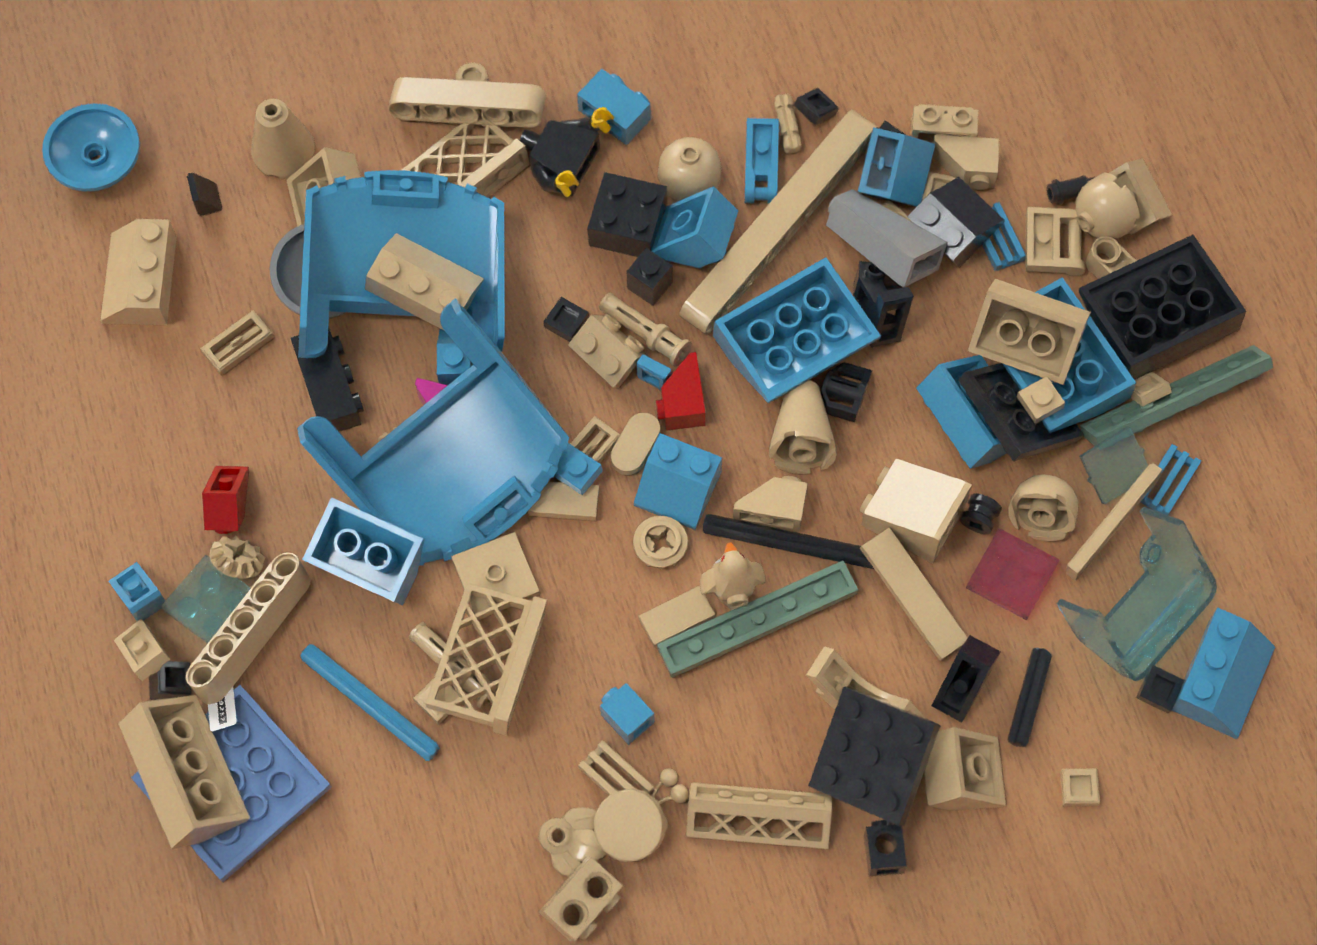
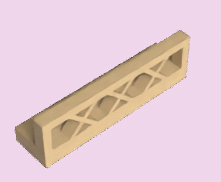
(759, 803)

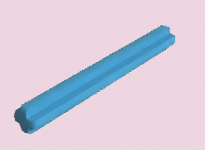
(369, 702)

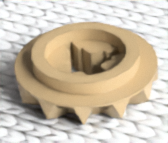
(654, 529)
(244, 567)

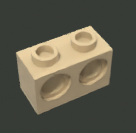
(575, 893)

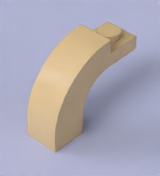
(832, 673)

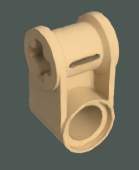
(1117, 254)

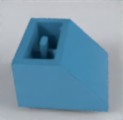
(896, 167)

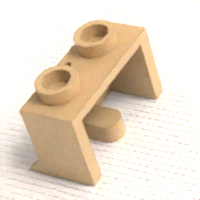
(944, 120)

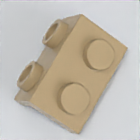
(607, 348)

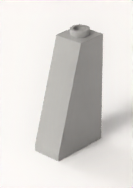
(885, 238)

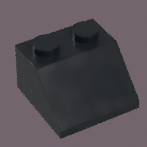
(957, 217)

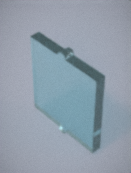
(1114, 464)

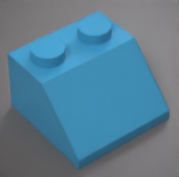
(696, 229)
(678, 481)

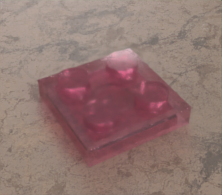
(1012, 574)

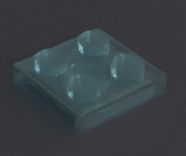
(205, 599)

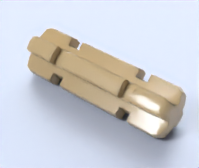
(787, 124)

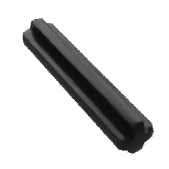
(1029, 697)

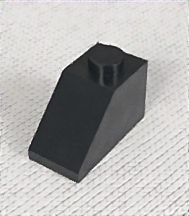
(965, 678)

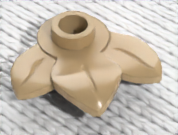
(577, 840)

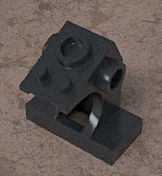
(880, 294)

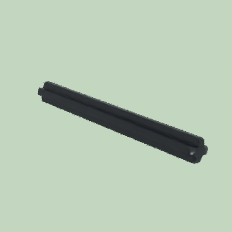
(785, 540)

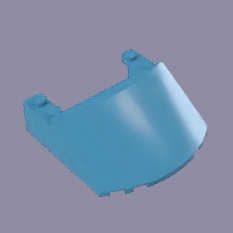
(357, 218)
(458, 463)

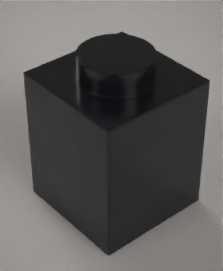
(649, 276)

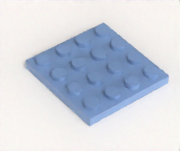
(271, 779)

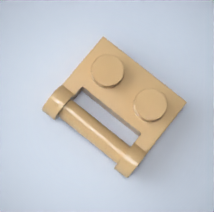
(1044, 241)

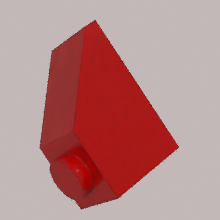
(682, 397)
(225, 499)

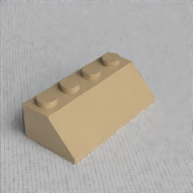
(183, 770)

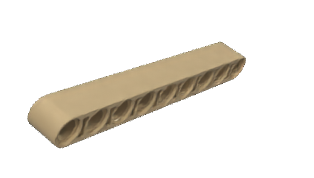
(778, 222)

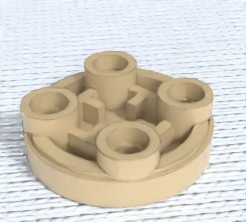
(629, 825)

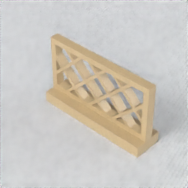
(496, 167)
(512, 673)

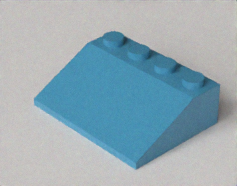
(794, 331)
(1096, 375)

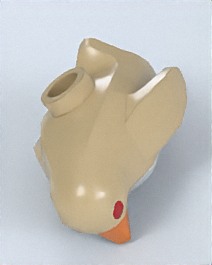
(732, 578)

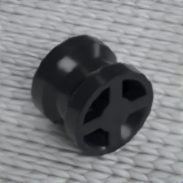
(980, 513)

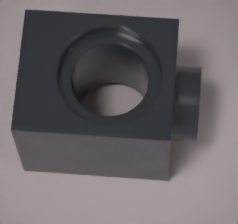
(884, 864)

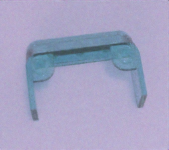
(1155, 608)

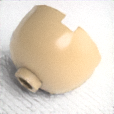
(689, 167)
(1106, 208)
(1044, 507)

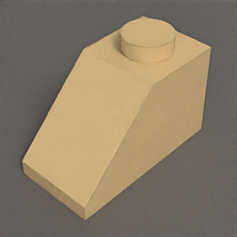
(969, 158)
(774, 504)

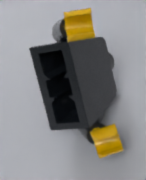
(565, 150)

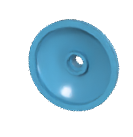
(88, 133)

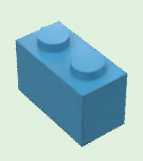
(629, 108)

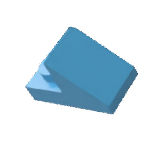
(137, 592)

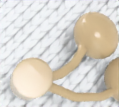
(678, 793)

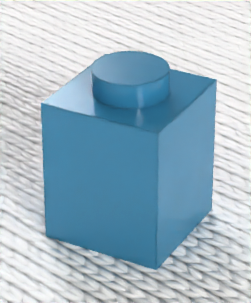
(626, 713)

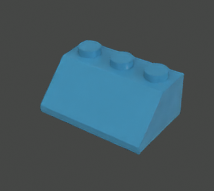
(958, 413)
(366, 551)
(1224, 673)

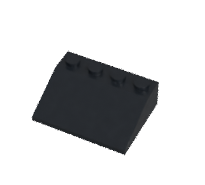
(1163, 307)

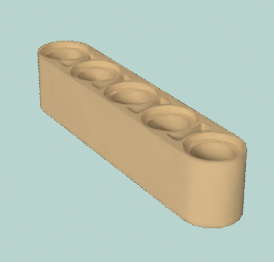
(467, 102)
(248, 628)

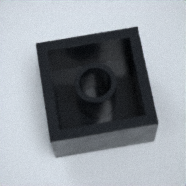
(626, 214)

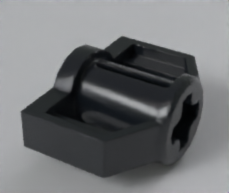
(845, 390)

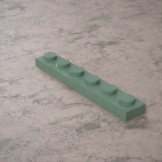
(1185, 393)
(757, 619)

